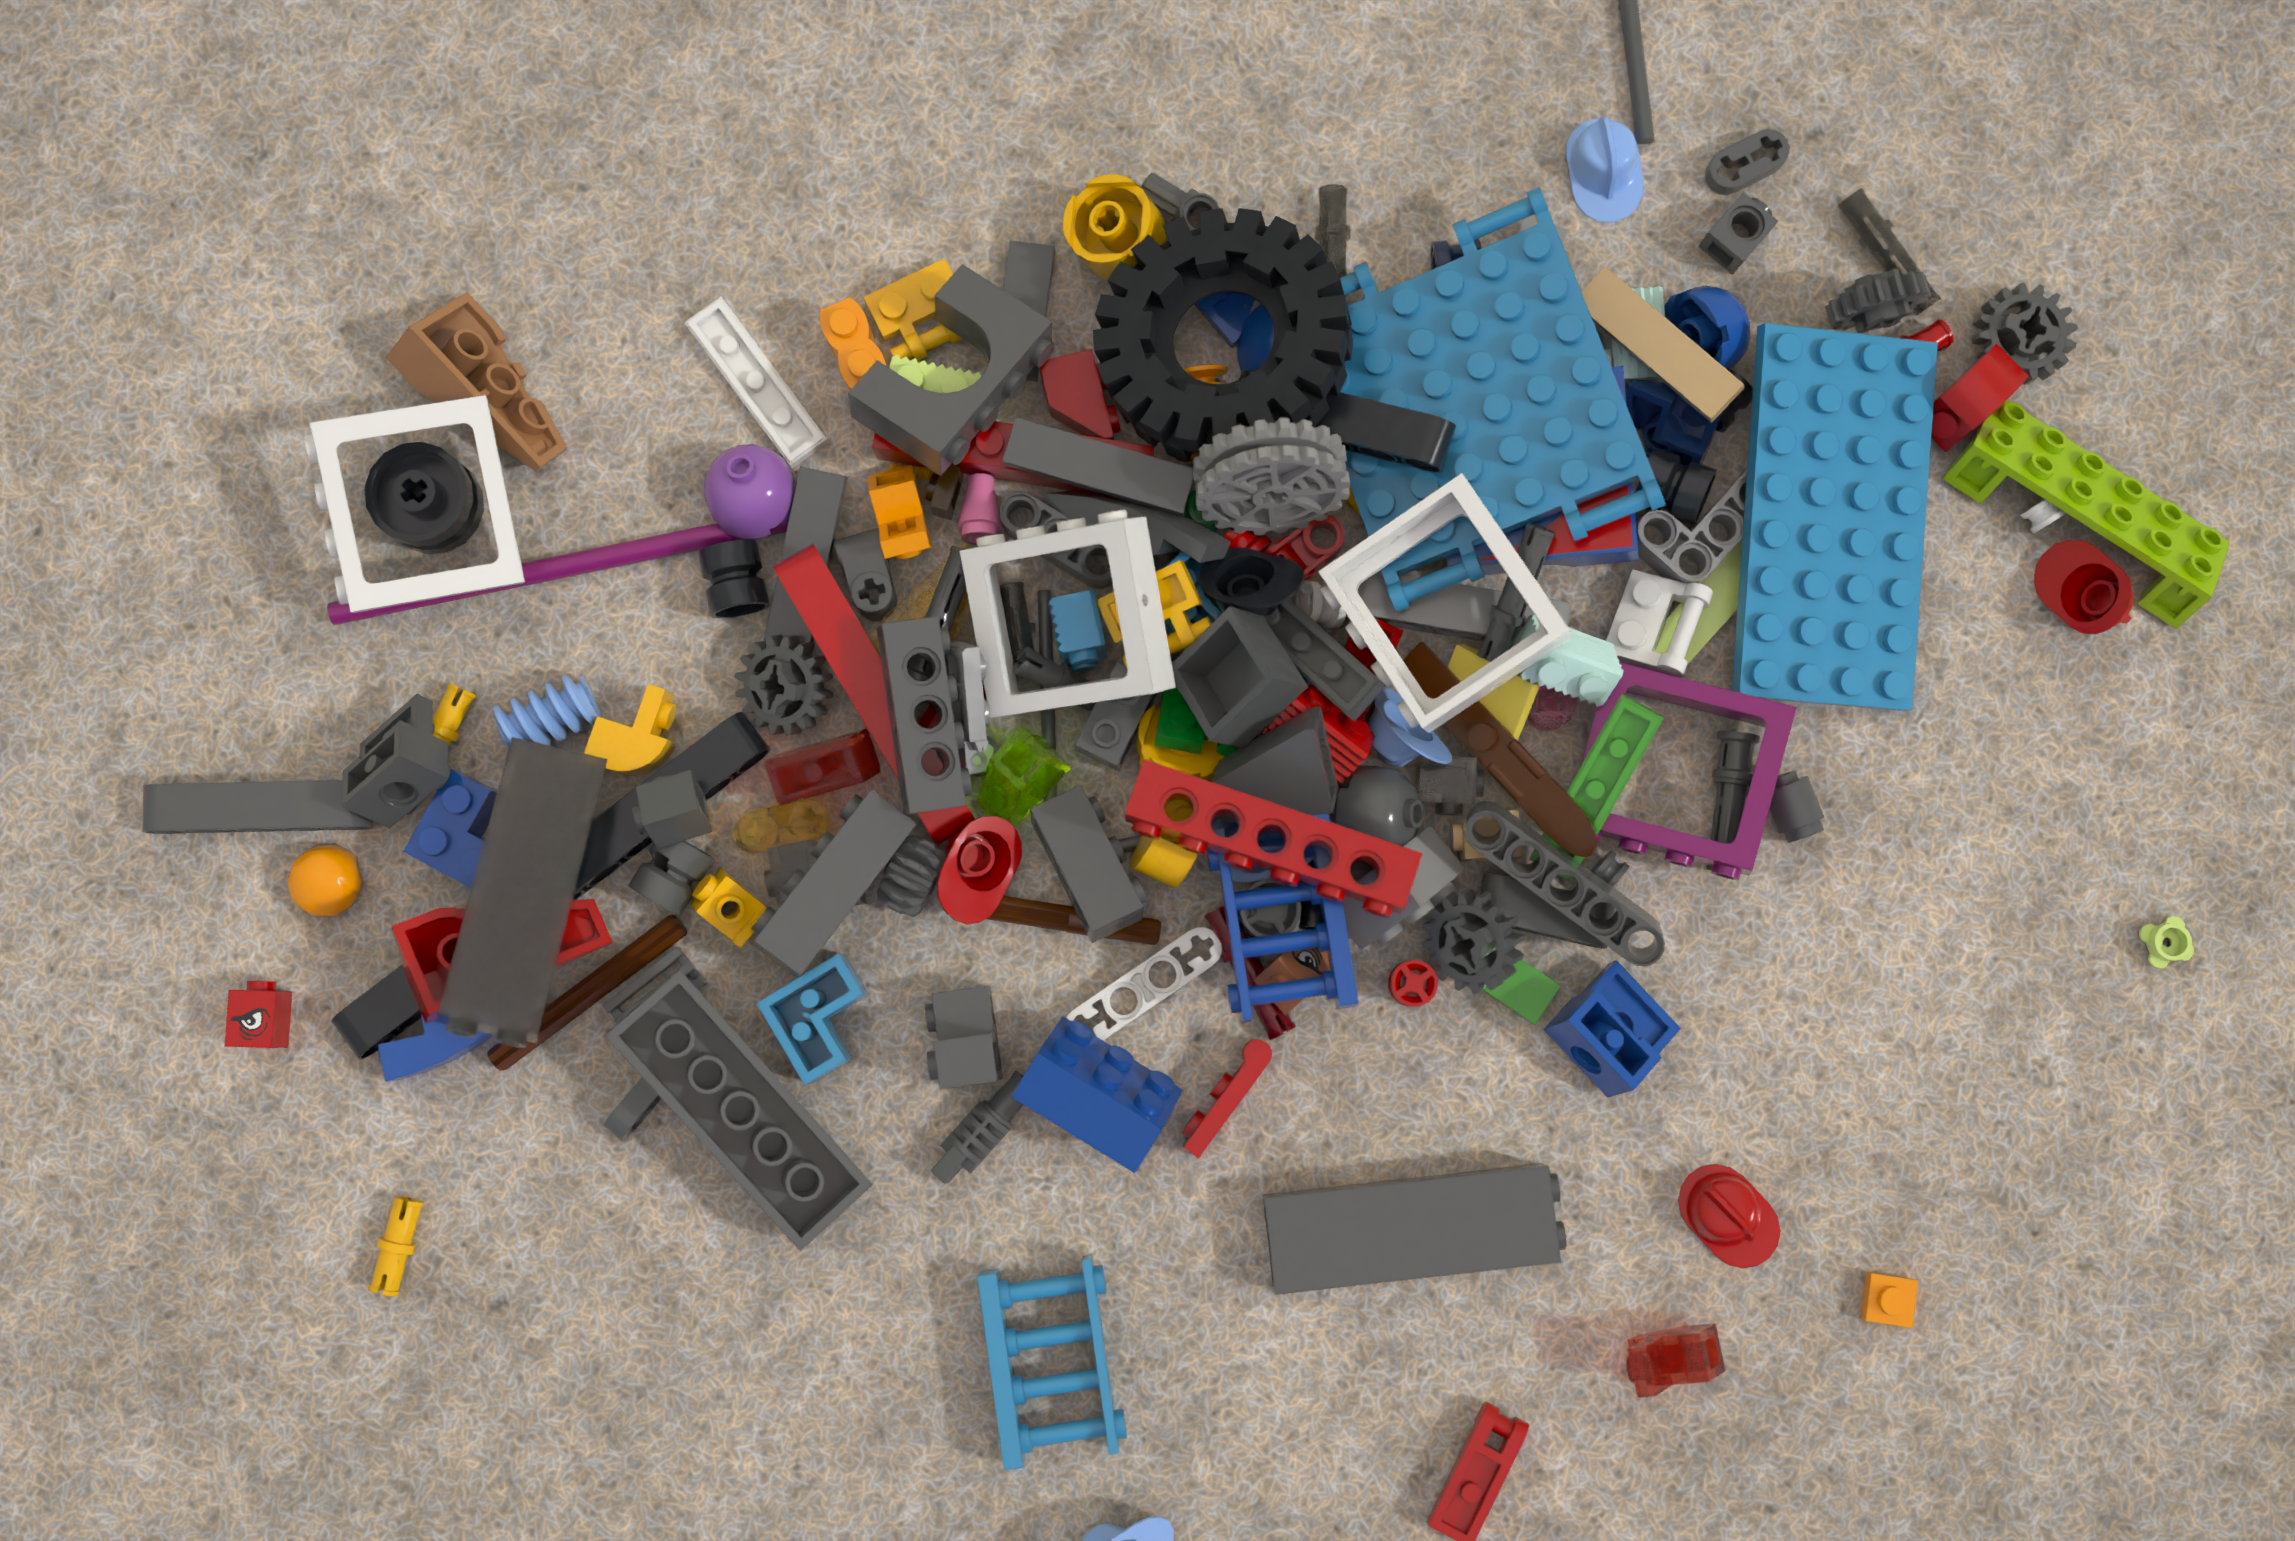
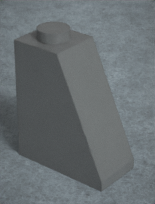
(1285, 767)

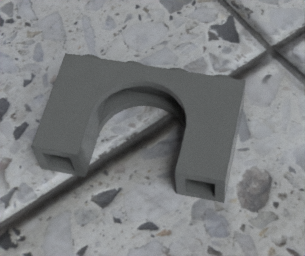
(941, 425)

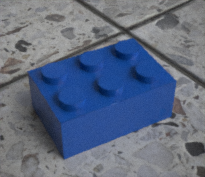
(1098, 1093)

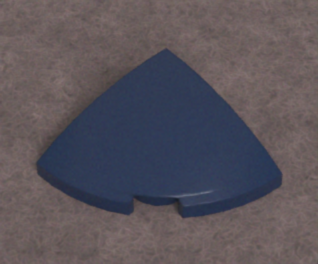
(1669, 421)

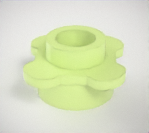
(2179, 937)

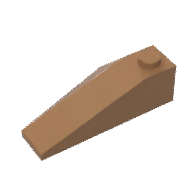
(461, 356)

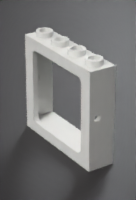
(341, 539)
(1394, 540)
(1136, 602)

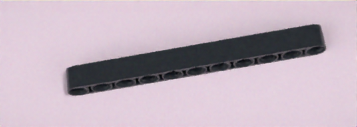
(613, 840)

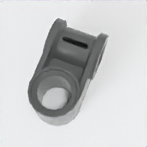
(865, 570)

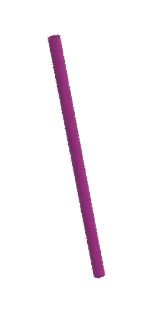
(575, 564)

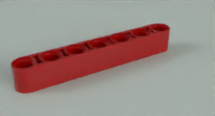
(857, 667)

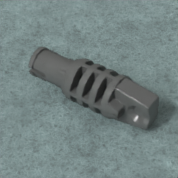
(978, 1132)

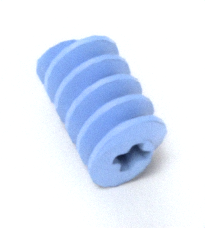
(549, 714)

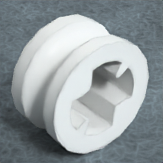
(2042, 515)

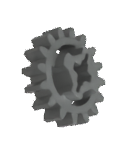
(1878, 300)
(2041, 324)
(784, 684)
(1474, 918)

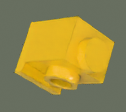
(717, 890)

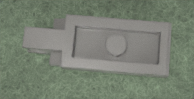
(971, 708)

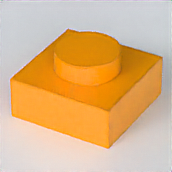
(1889, 1299)

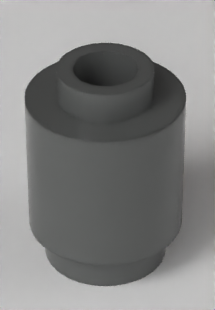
(1795, 807)

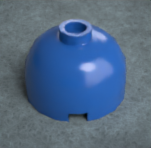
(1713, 321)

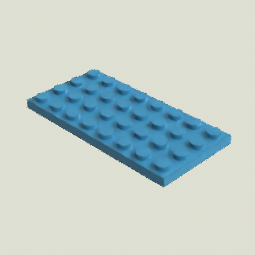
(1834, 518)

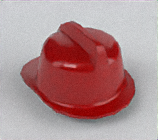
(2083, 587)
(978, 868)
(1729, 1216)

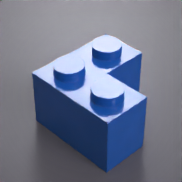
(454, 828)

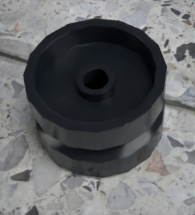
(424, 498)

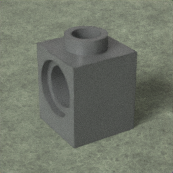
(1729, 248)

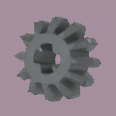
(911, 876)

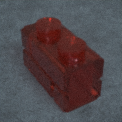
(823, 767)

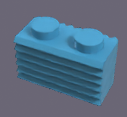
(1078, 630)

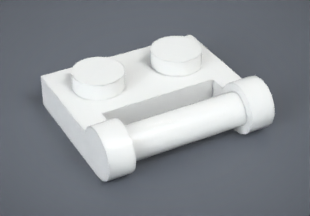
(1643, 617)

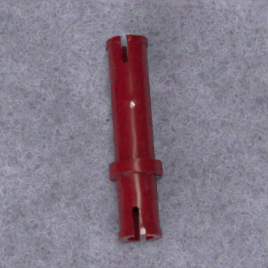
(1270, 1015)

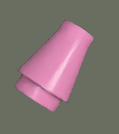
(979, 509)

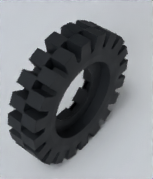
(1222, 257)

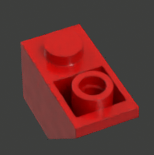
(1076, 395)

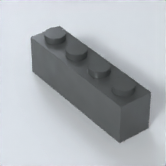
(833, 883)

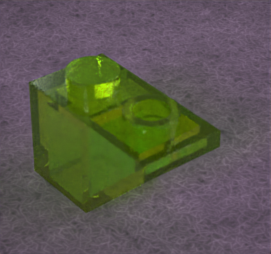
(1020, 776)

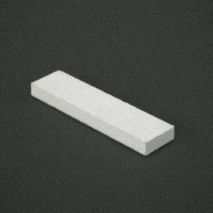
(756, 382)

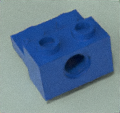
(1613, 1031)

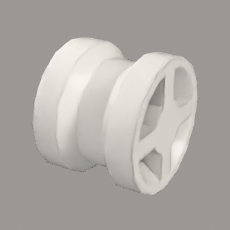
(1315, 605)

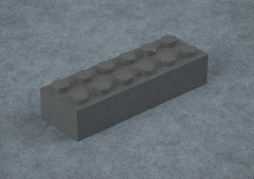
(738, 1109)

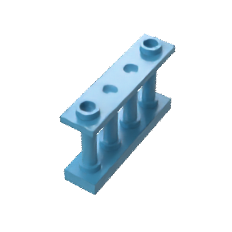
(1014, 1390)

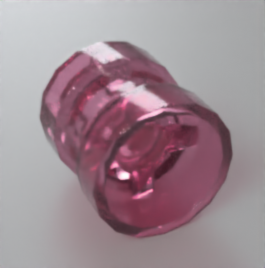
(1544, 710)

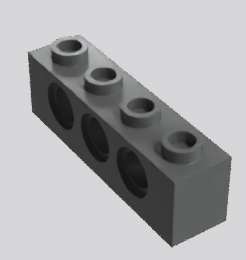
(897, 644)

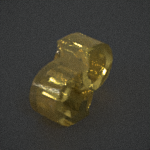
(759, 828)

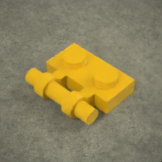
(908, 304)
(1176, 597)

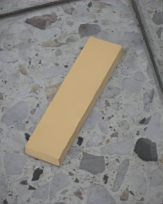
(1660, 345)

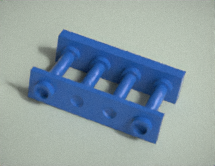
(1327, 936)

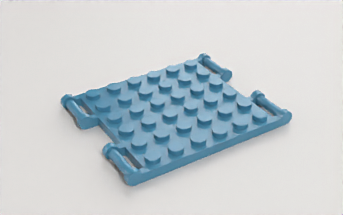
(1520, 372)

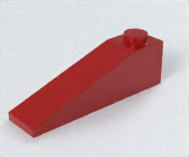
(430, 940)

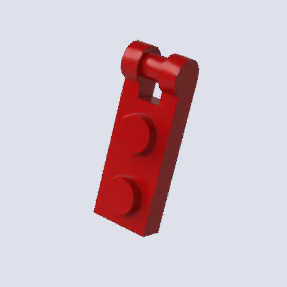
(1228, 1094)
(1477, 1475)

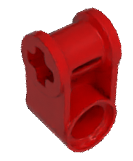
(1302, 551)

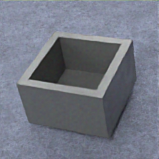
(1237, 677)

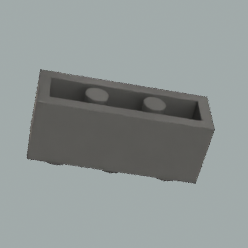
(1088, 863)

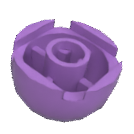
(749, 491)

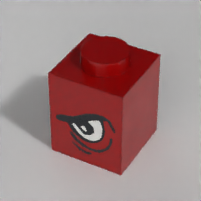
(258, 1016)

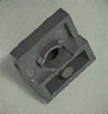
(397, 766)

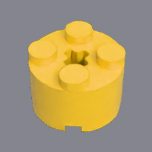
(1109, 222)

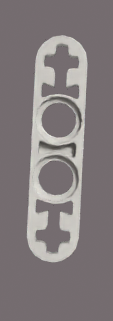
(1139, 982)

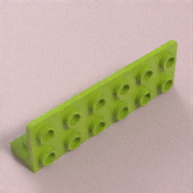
(2100, 498)

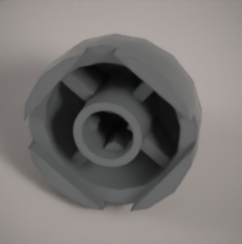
(1380, 805)

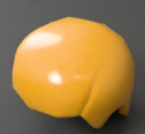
(325, 880)

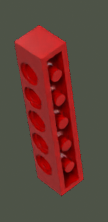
(1393, 863)

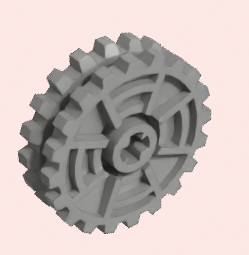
(1271, 476)

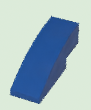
(425, 1052)

